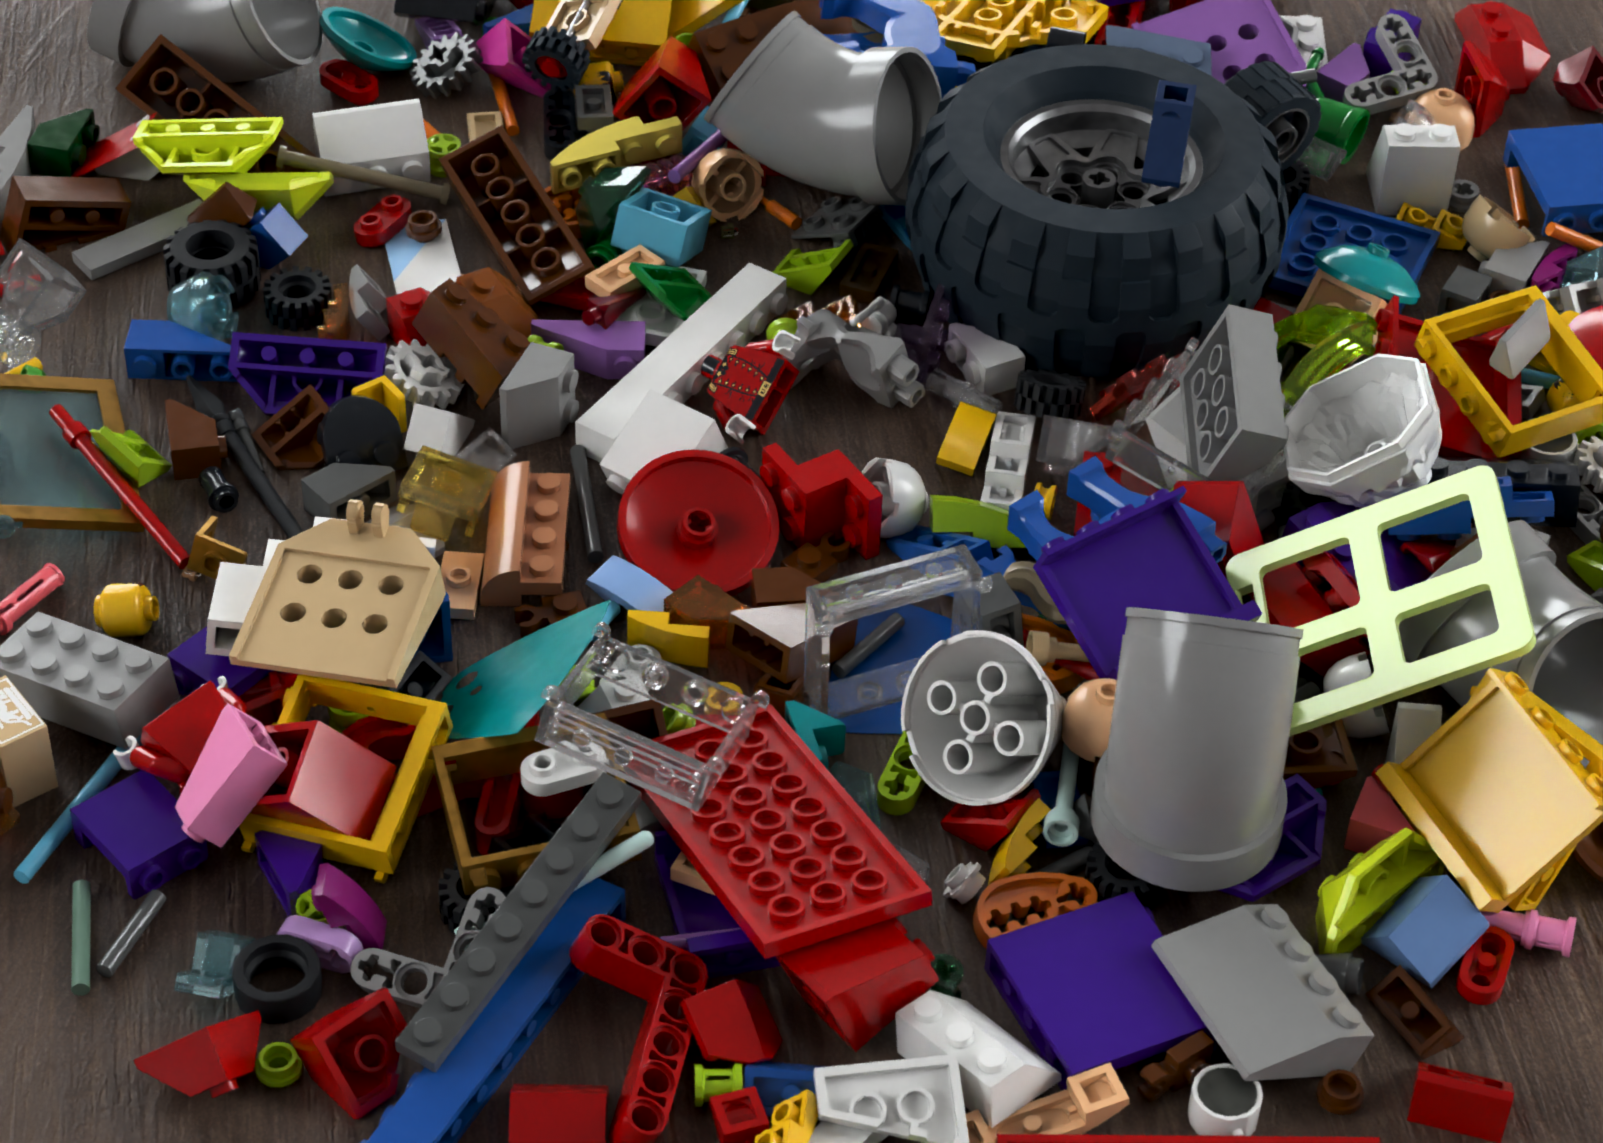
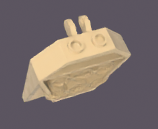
(343, 602)

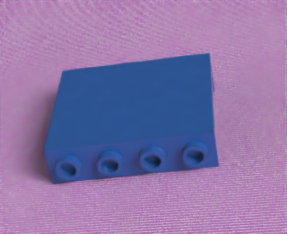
(1563, 172)

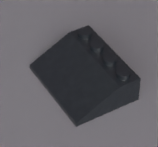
(1526, 475)

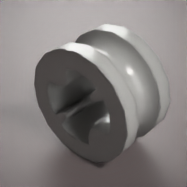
(1463, 195)

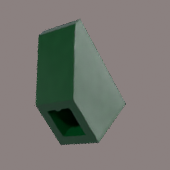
(62, 143)

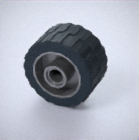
(1283, 104)

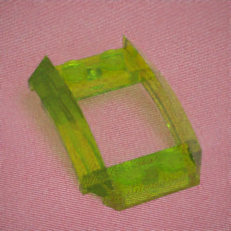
(1338, 338)

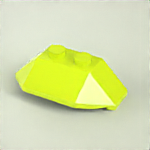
(206, 144)
(291, 189)
(1370, 887)

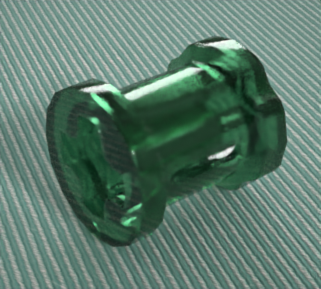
(949, 973)

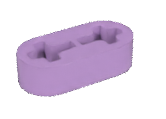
(333, 945)

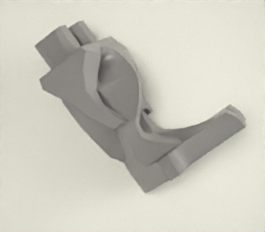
(871, 359)

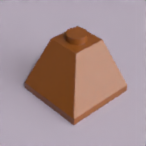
(501, 296)

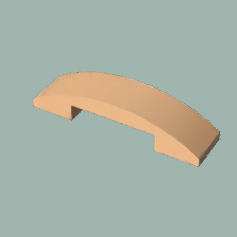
(1085, 1104)

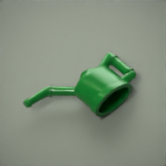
(1339, 122)

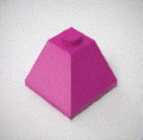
(503, 55)

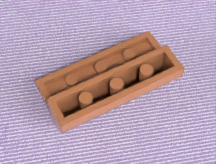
(525, 535)

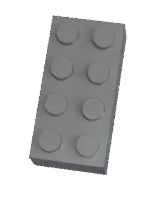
(87, 678)

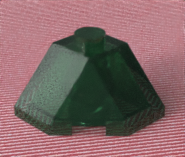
(602, 197)

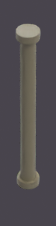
(363, 175)

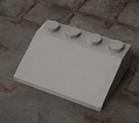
(1234, 397)
(1265, 994)

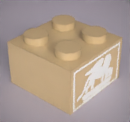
(24, 747)

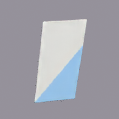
(420, 263)

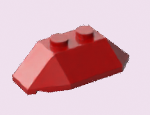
(1507, 40)

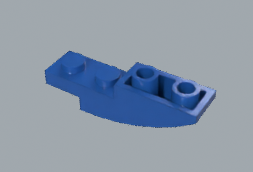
(1456, 519)

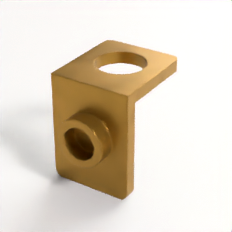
(209, 552)

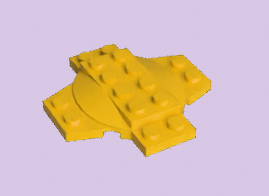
(997, 27)

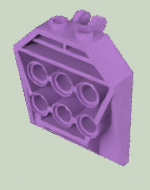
(1238, 34)

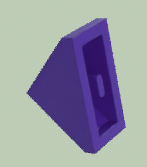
(288, 865)

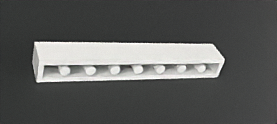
(674, 366)

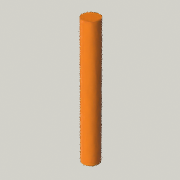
(504, 105)
(1517, 196)
(1572, 237)

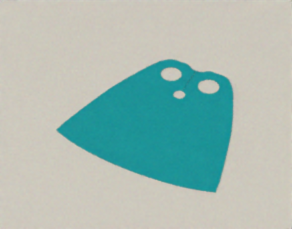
(517, 676)

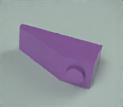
(596, 350)

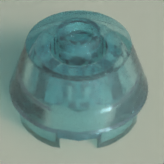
(204, 305)

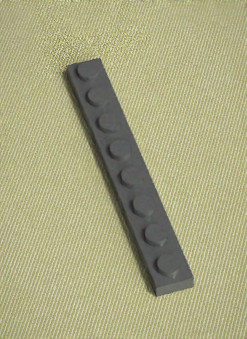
(517, 923)

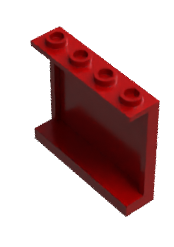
(1459, 435)

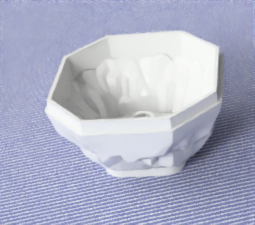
(1365, 432)

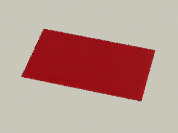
(109, 149)

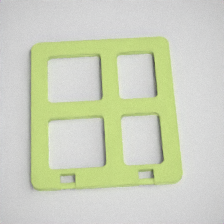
(1383, 610)

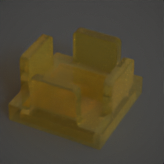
(445, 490)

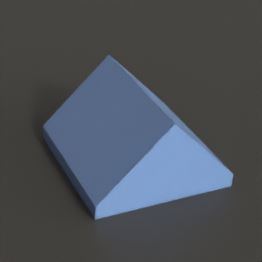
(1427, 929)

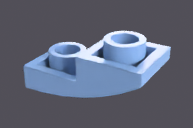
(628, 586)

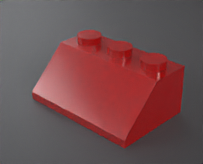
(1296, 599)

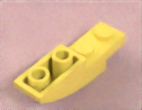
(614, 146)

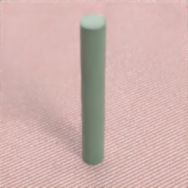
(81, 937)

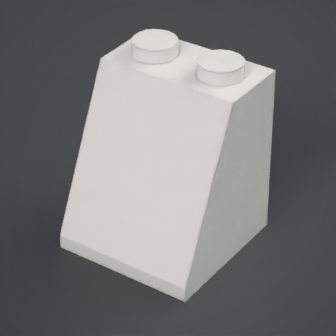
(1413, 167)
(655, 430)

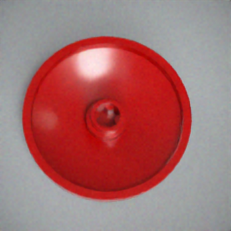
(696, 518)

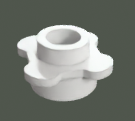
(964, 882)

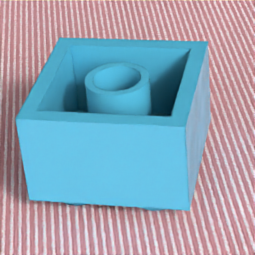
(662, 225)

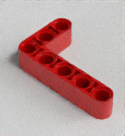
(663, 978)

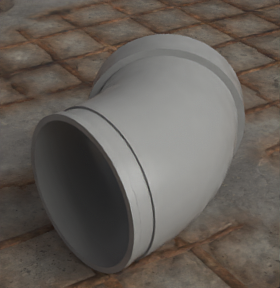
(224, 36)
(830, 111)
(1567, 623)
(1197, 749)

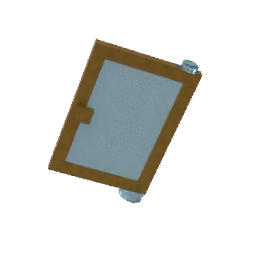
(40, 473)

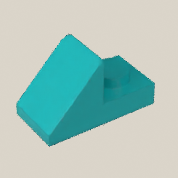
(818, 731)

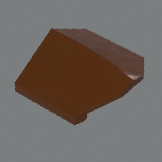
(291, 433)

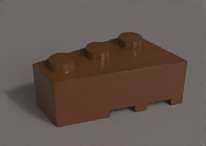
(62, 210)
(471, 338)

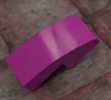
(1552, 268)
(349, 905)

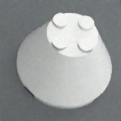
(980, 717)

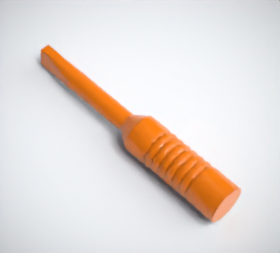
(782, 213)

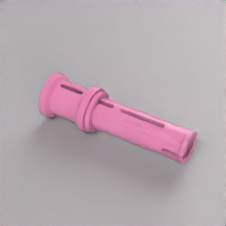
(1535, 929)

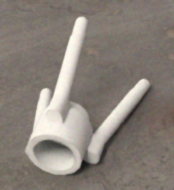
(878, 317)

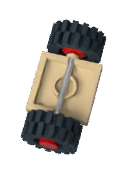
(562, 48)

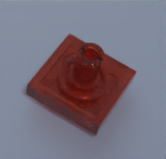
(1128, 387)

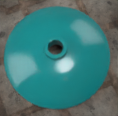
(366, 40)
(1369, 271)

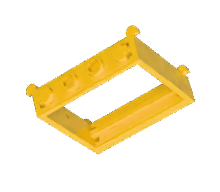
(410, 785)

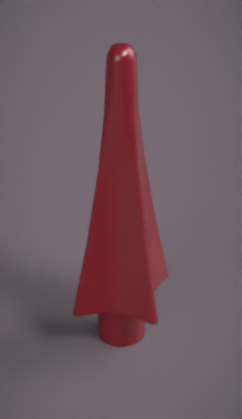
(607, 309)

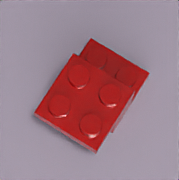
(823, 498)

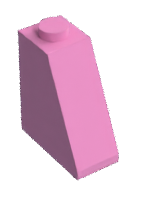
(228, 777)

